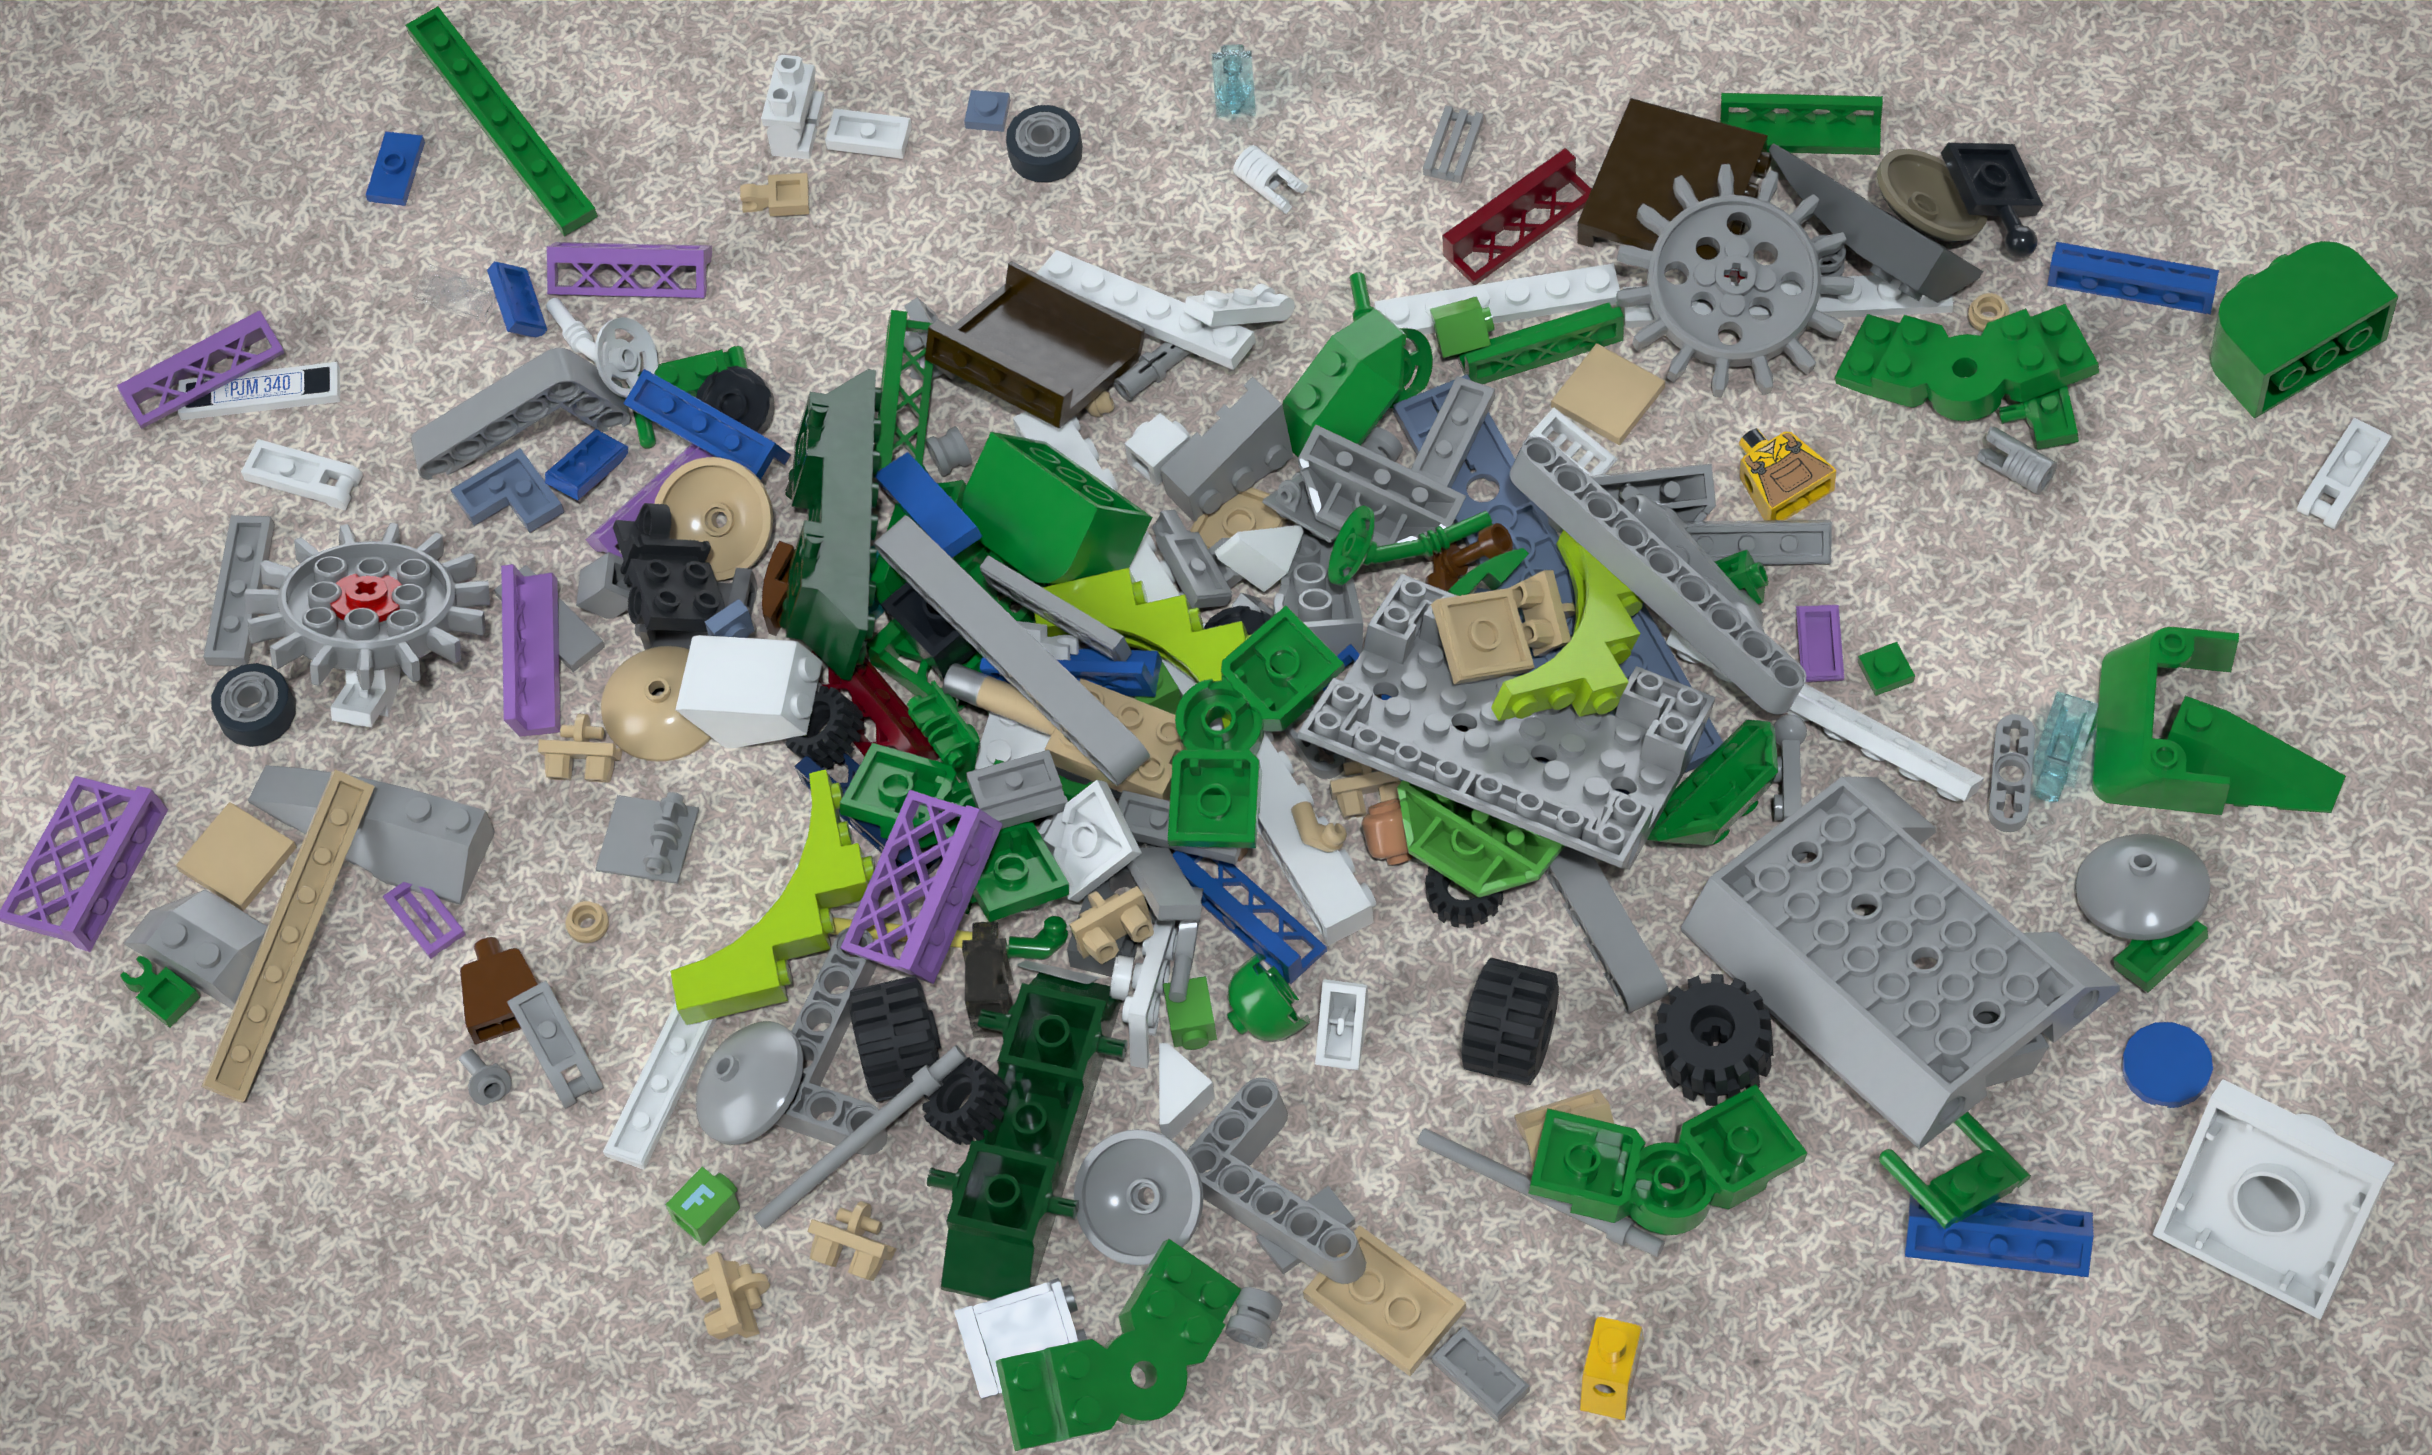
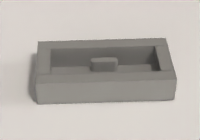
(1461, 119)

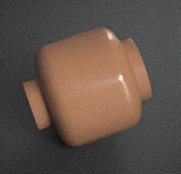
(1386, 832)

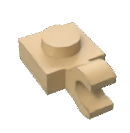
(783, 195)

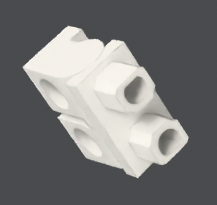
(792, 108)

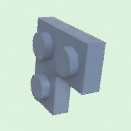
(511, 483)

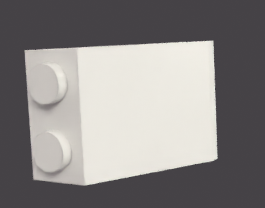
(748, 689)

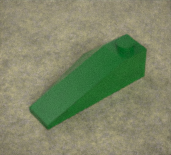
(2258, 764)

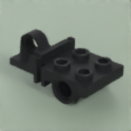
(668, 576)

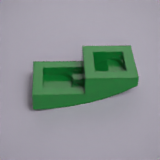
(1491, 572)

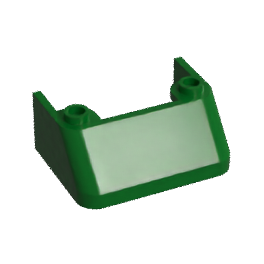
(2128, 762)

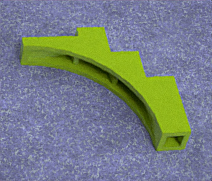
(1159, 626)
(1588, 666)
(755, 966)

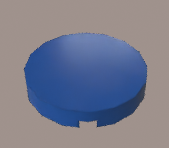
(2167, 1064)

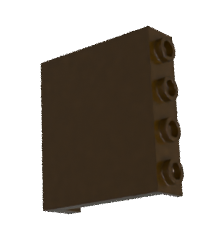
(1646, 157)
(1037, 346)

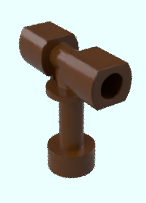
(1454, 561)

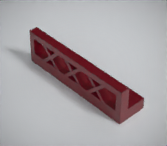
(1508, 208)
(885, 708)

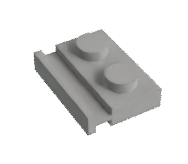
(1018, 789)

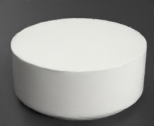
(1121, 977)

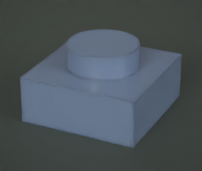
(987, 110)
(731, 622)

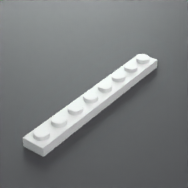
(1869, 296)
(1875, 738)

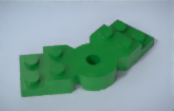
(2012, 356)
(1261, 690)
(1020, 865)
(1716, 1162)
(1089, 1386)

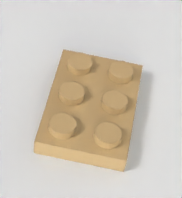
(1390, 1306)

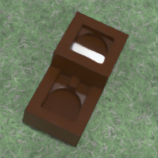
(776, 585)

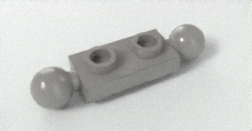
(1789, 734)

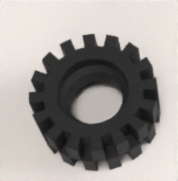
(838, 734)
(1458, 910)
(977, 1113)

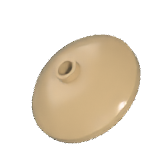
(714, 486)
(646, 723)

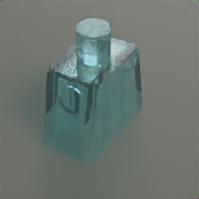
(2064, 745)

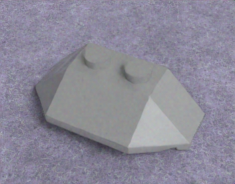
(1346, 476)
(1681, 488)
(201, 943)

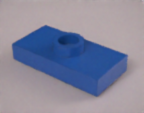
(395, 168)
(517, 299)
(586, 464)

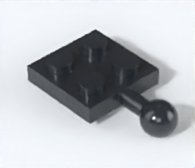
(1996, 184)

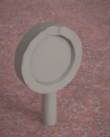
(1184, 955)

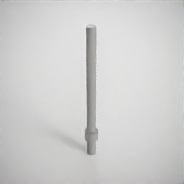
(925, 1082)
(1619, 1232)

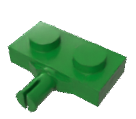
(2048, 416)
(2152, 960)

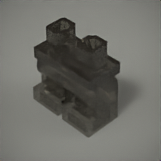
(987, 975)

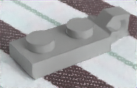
(1190, 562)

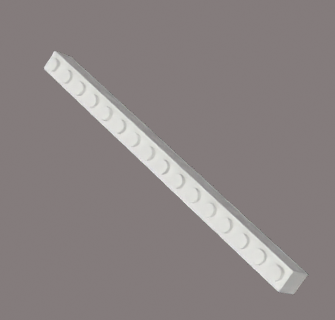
(1318, 877)

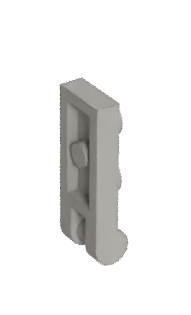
(554, 1042)

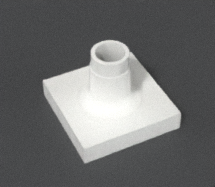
(2272, 1198)

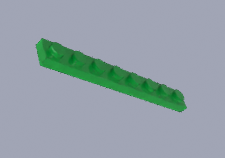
(501, 121)

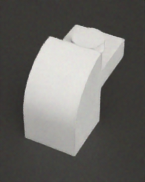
(364, 706)

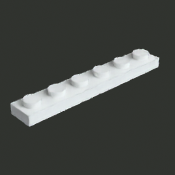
(1512, 298)
(1154, 311)

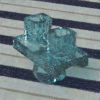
(1233, 81)

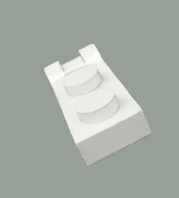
(1240, 307)
(2344, 472)
(301, 473)

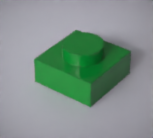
(1886, 668)

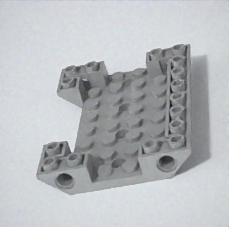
(1493, 762)
(1851, 979)

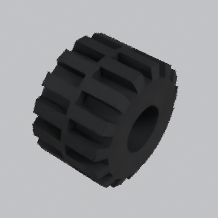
(1711, 1015)
(1510, 1021)
(893, 1034)

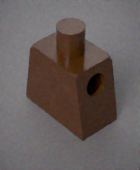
(488, 987)

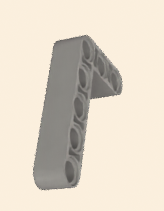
(513, 404)
(821, 1048)
(1232, 1173)

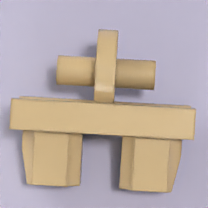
(1543, 612)
(598, 756)
(1350, 790)
(1110, 920)
(868, 1253)
(737, 1293)

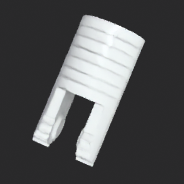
(1266, 175)

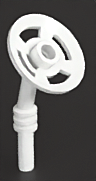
(617, 355)

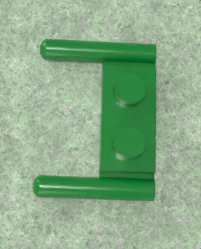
(688, 376)
(1968, 1185)

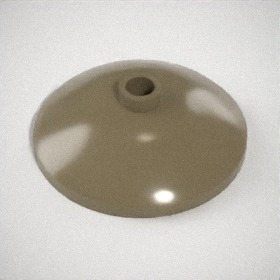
(1925, 196)

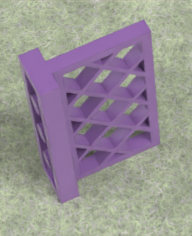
(108, 869)
(945, 893)

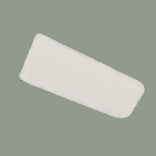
(1059, 972)

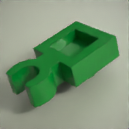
(161, 994)

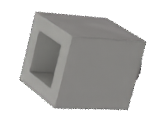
(603, 587)

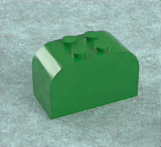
(2298, 323)
(1049, 513)

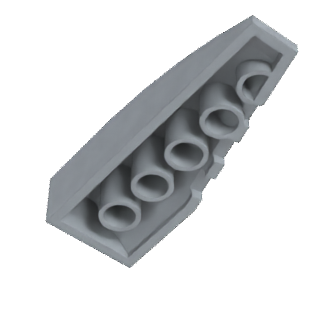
(400, 835)

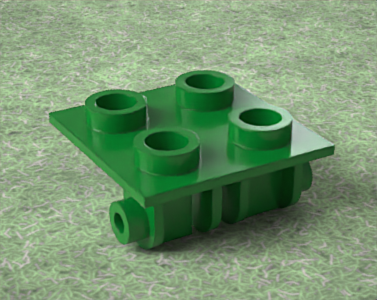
(946, 730)

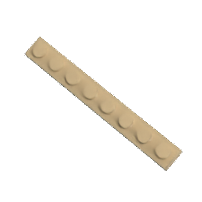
(287, 936)

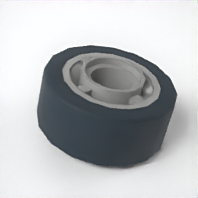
(1044, 143)
(258, 723)

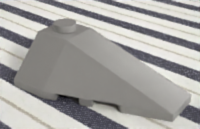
(1323, 607)

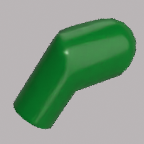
(1043, 944)

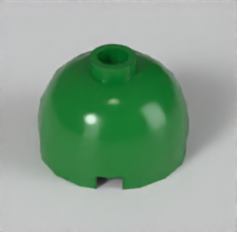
(1263, 1002)

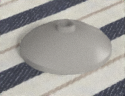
(2143, 886)
(749, 1082)
(1113, 1202)

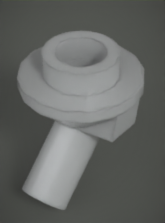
(485, 1079)

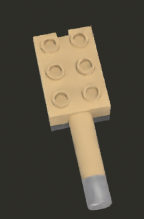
(1149, 724)

